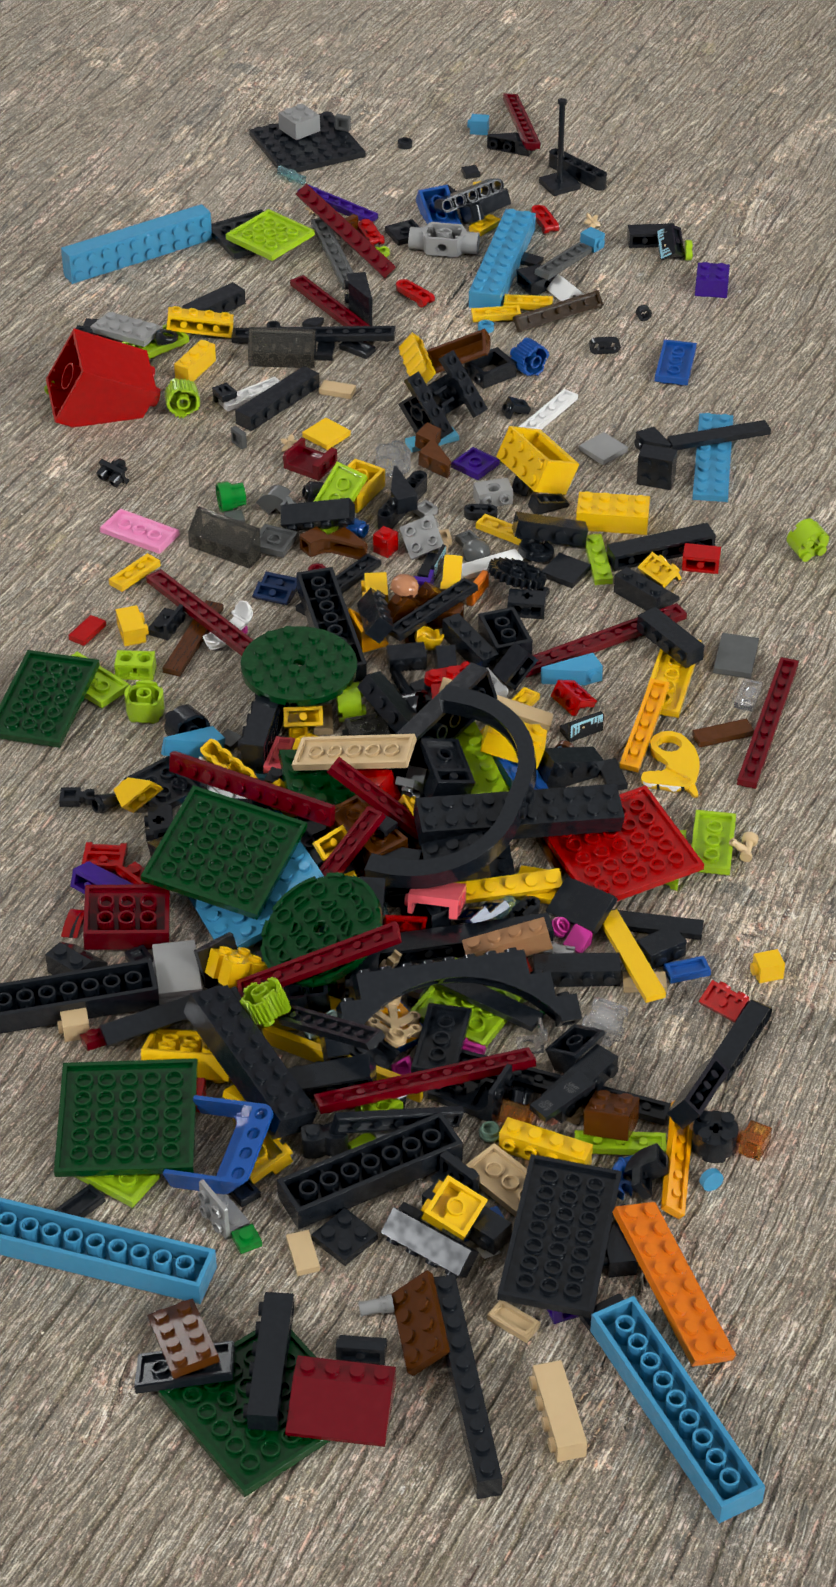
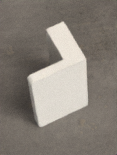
(563, 289)

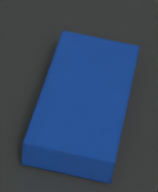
(687, 969)

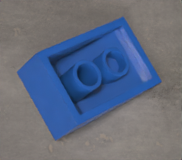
(425, 202)

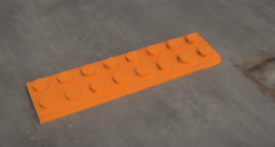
(673, 1284)

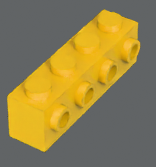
(200, 322)
(526, 1139)

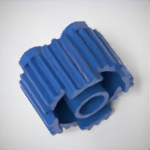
(529, 357)

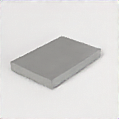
(176, 969)

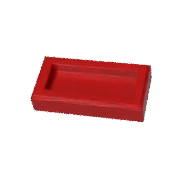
(87, 630)

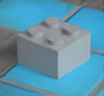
(299, 121)

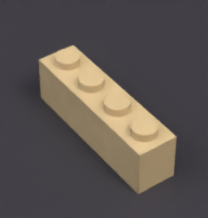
(558, 1410)

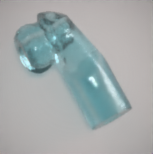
(512, 902)

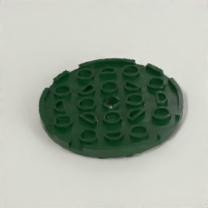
(272, 670)
(335, 901)

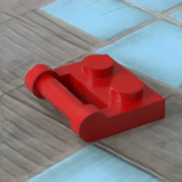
(105, 855)

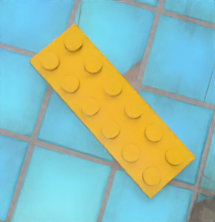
(670, 671)

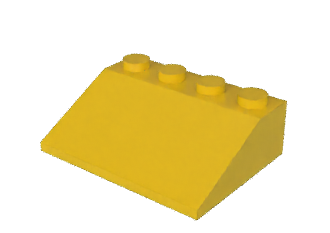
(183, 1045)

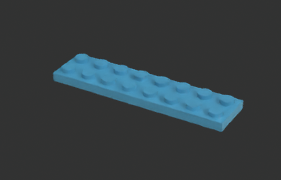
(712, 462)

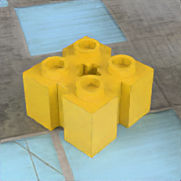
(232, 965)

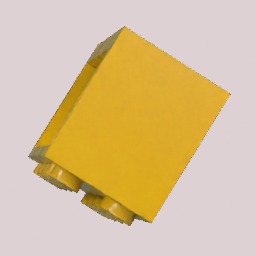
(537, 460)

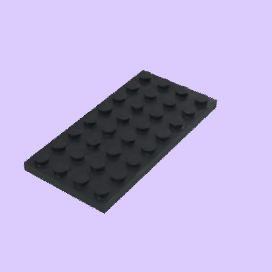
(560, 1236)

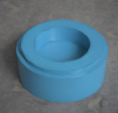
(487, 324)
(711, 1179)

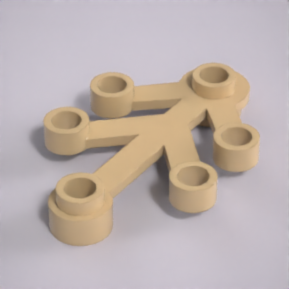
(395, 1035)

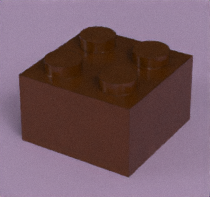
(611, 1115)

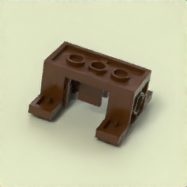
(348, 813)

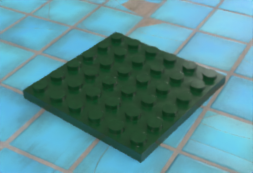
(224, 852)
(126, 1117)
(216, 1422)

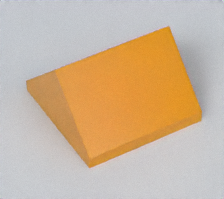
(366, 642)

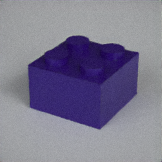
(712, 280)

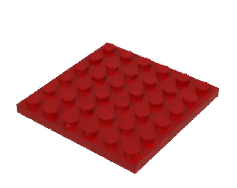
(632, 860)

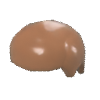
(405, 585)

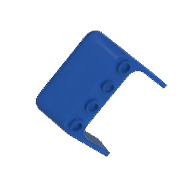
(243, 1149)

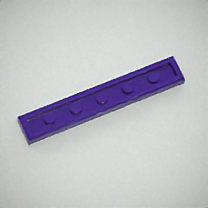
(346, 207)

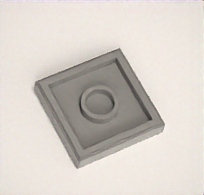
(603, 448)

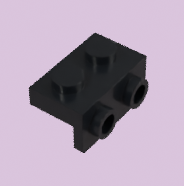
(454, 1167)

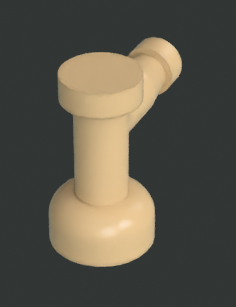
(749, 840)

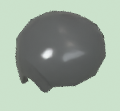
(475, 549)

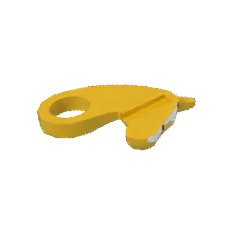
(681, 765)

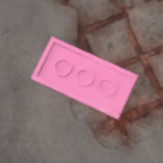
(139, 531)

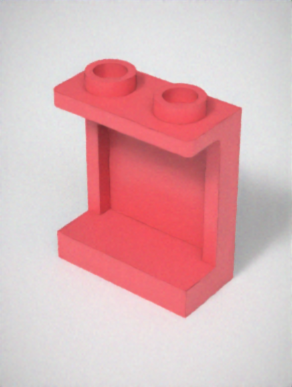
(448, 895)

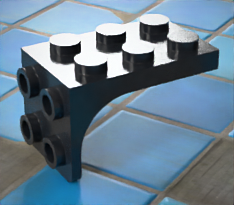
(478, 1097)

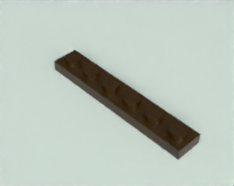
(558, 311)

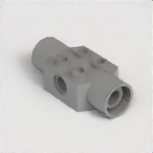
(444, 239)

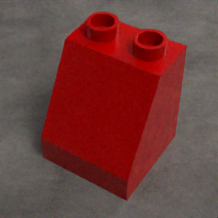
(100, 381)

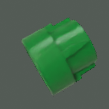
(230, 495)

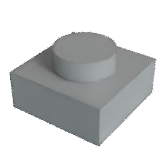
(426, 508)

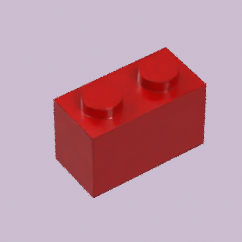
(701, 558)

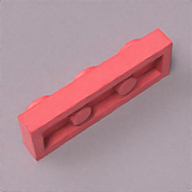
(279, 743)

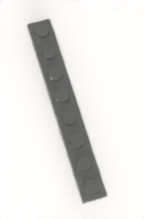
(332, 250)

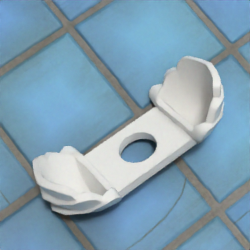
(242, 616)

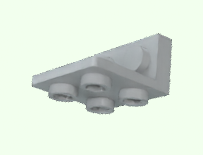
(422, 536)
(220, 1211)

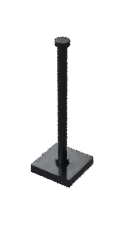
(561, 181)

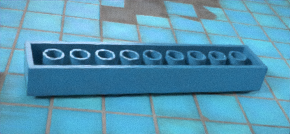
(136, 243)
(502, 259)
(105, 1251)
(677, 1409)

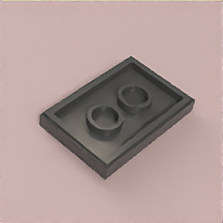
(736, 655)

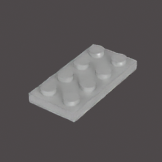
(126, 329)

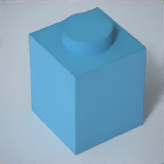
(478, 124)
(593, 238)

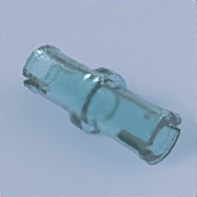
(291, 175)

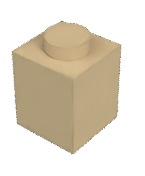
(73, 1024)

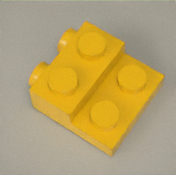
(271, 1158)
(453, 1207)

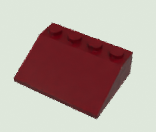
(125, 916)
(341, 1401)

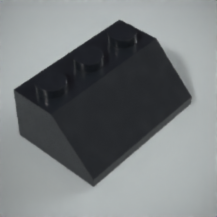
(642, 591)

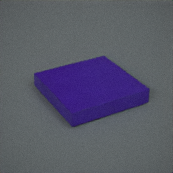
(475, 463)

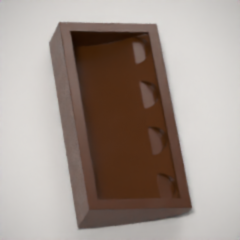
(466, 348)

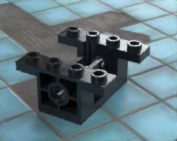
(445, 394)

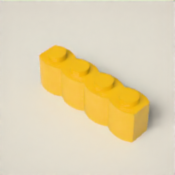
(416, 357)
(222, 757)

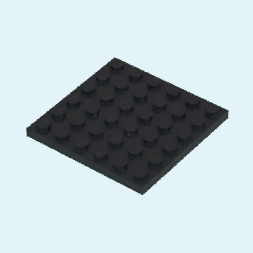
(310, 152)

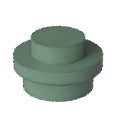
(489, 1131)

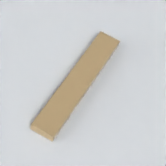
(525, 712)

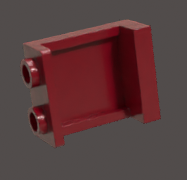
(309, 461)

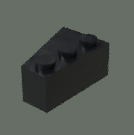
(569, 765)

